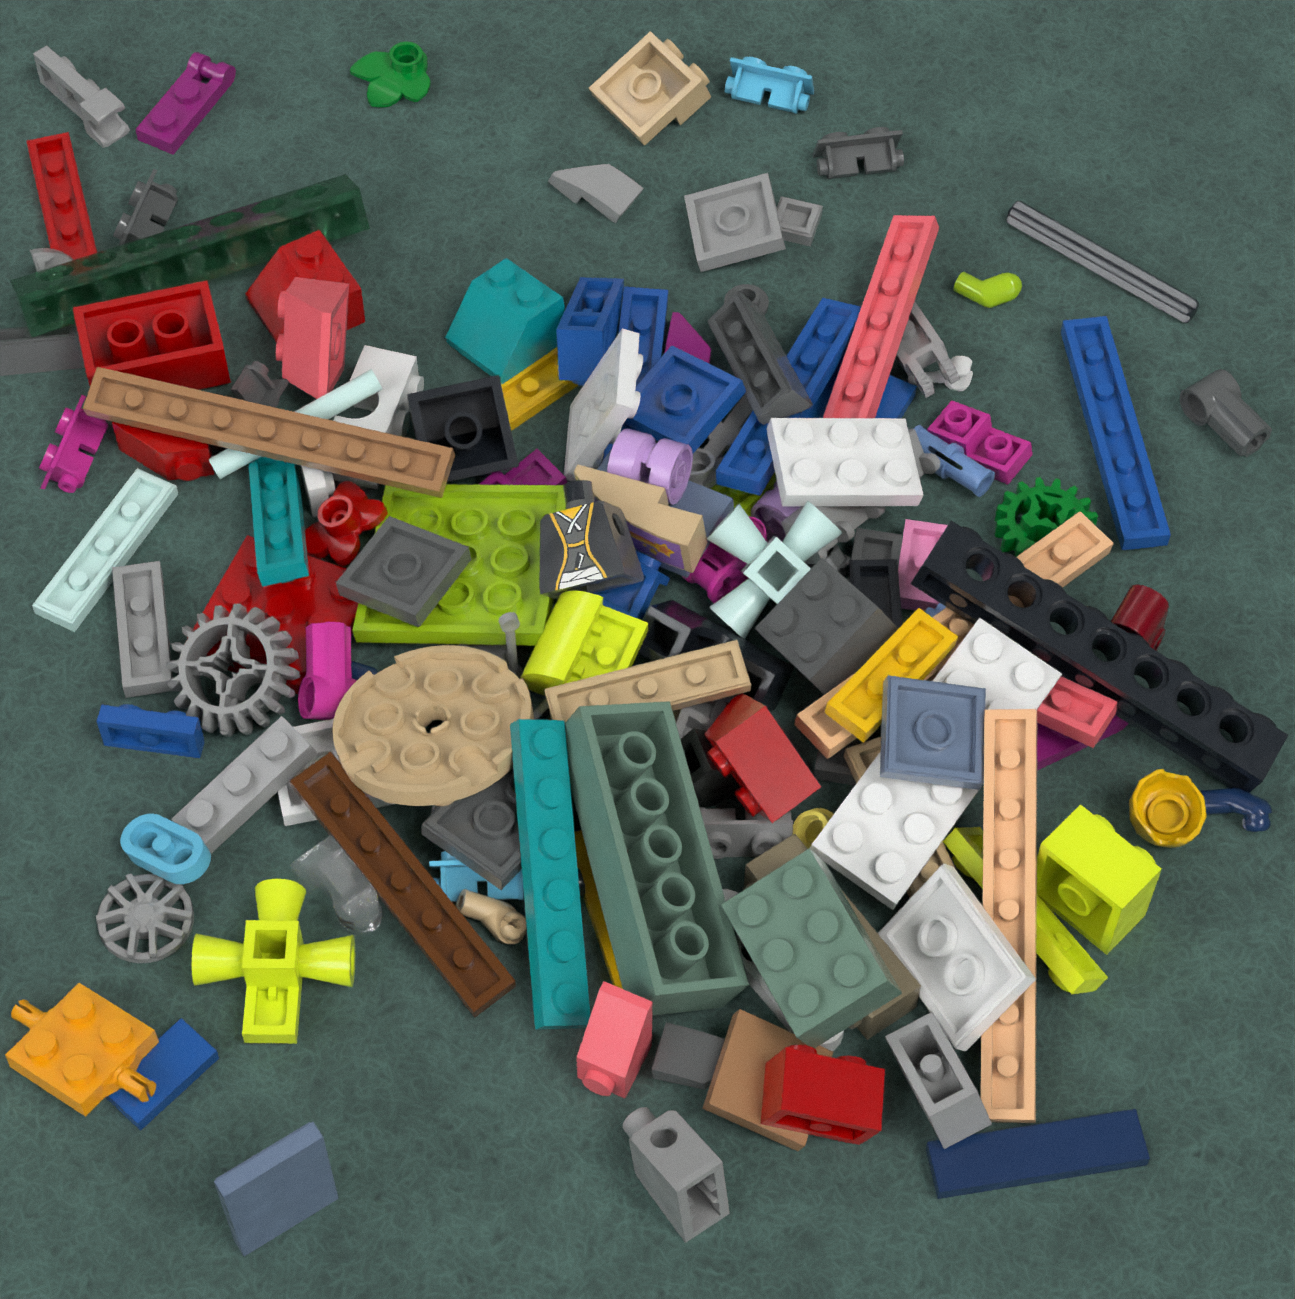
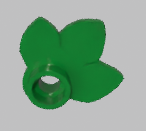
(394, 74)

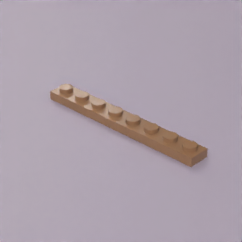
(269, 432)

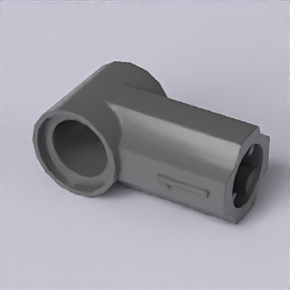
(1219, 404)

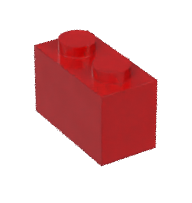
(823, 1095)

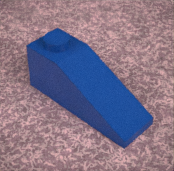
(588, 327)

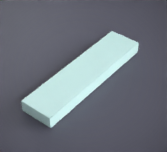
(106, 545)

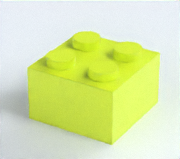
(1095, 878)

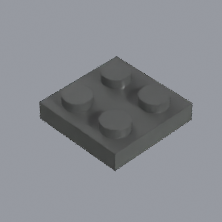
(403, 571)

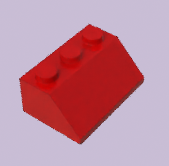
(156, 336)

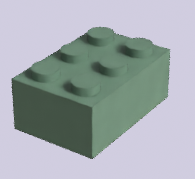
(811, 949)

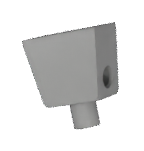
(677, 1170)

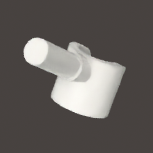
(962, 365)

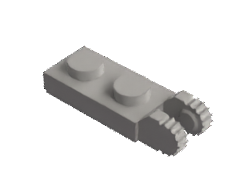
(922, 347)

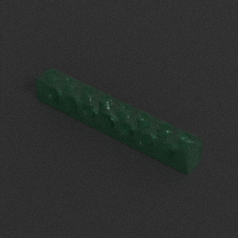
(190, 252)

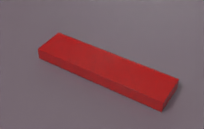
(61, 195)

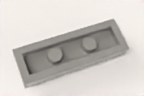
(142, 628)
(246, 784)

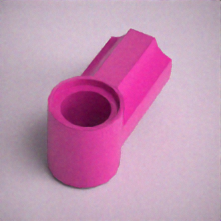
(327, 670)

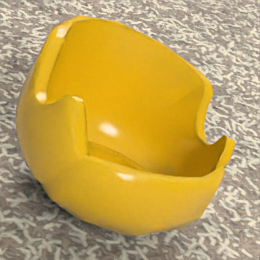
(1167, 809)

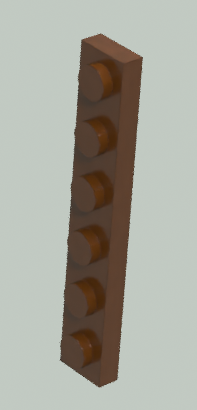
(404, 885)

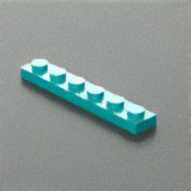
(550, 874)

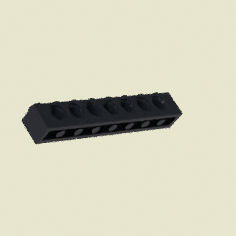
(1128, 654)

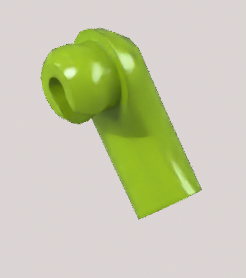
(990, 291)

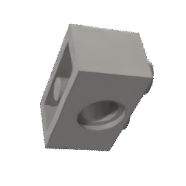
(938, 1080)

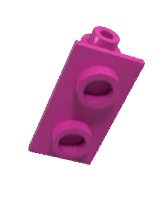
(65, 462)

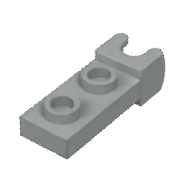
(83, 97)

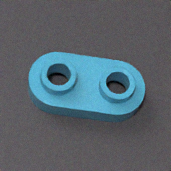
(175, 850)

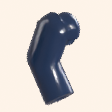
(1235, 800)

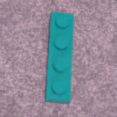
(278, 521)

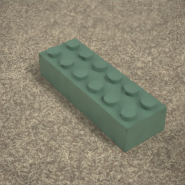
(652, 858)

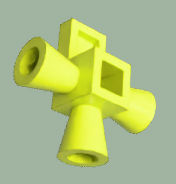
(273, 962)

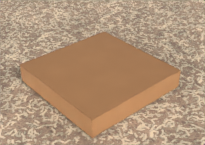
(740, 1072)

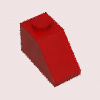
(165, 454)

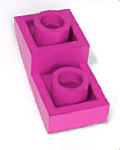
(981, 442)

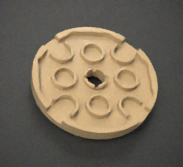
(385, 715)

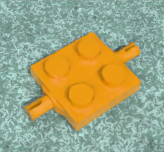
(83, 1049)

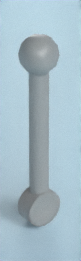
(509, 623)

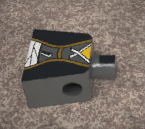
(586, 546)

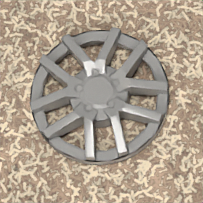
(144, 918)

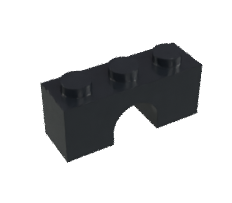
(679, 630)

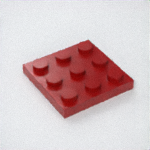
(291, 603)

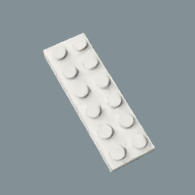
(895, 825)

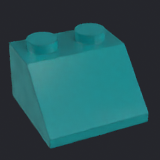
(506, 321)

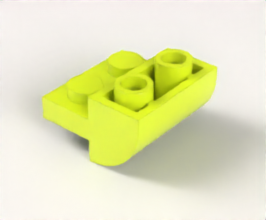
(582, 642)

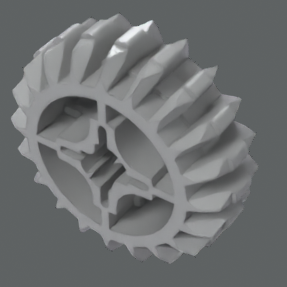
(233, 632)

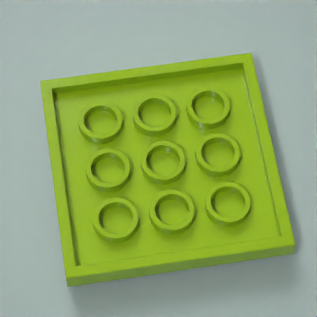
(504, 568)

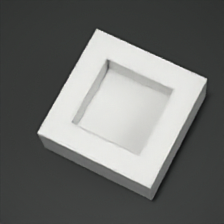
(318, 486)

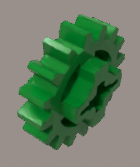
(1042, 510)

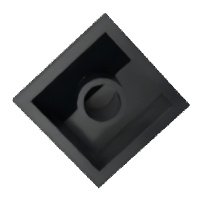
(469, 420)

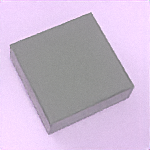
(798, 220)

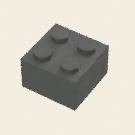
(826, 627)

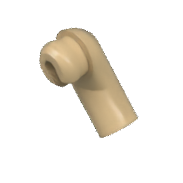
(496, 915)

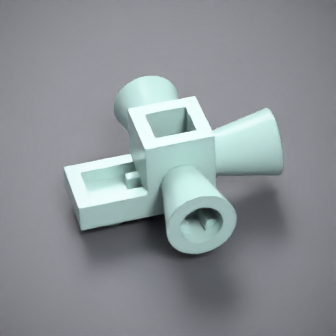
(771, 565)

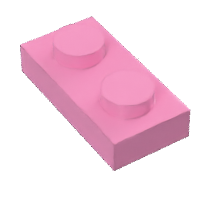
(917, 544)

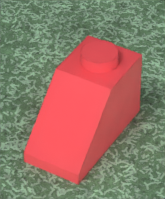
(615, 1041)

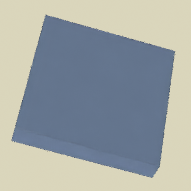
(932, 732)

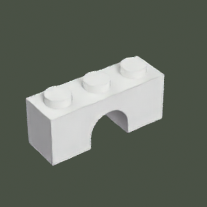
(389, 407)

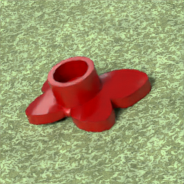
(341, 523)

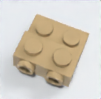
(651, 88)

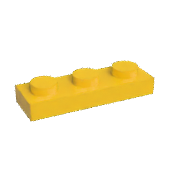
(908, 654)

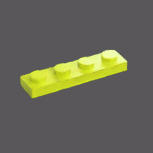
(1068, 961)

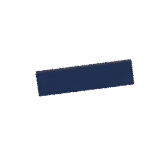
(1038, 1153)

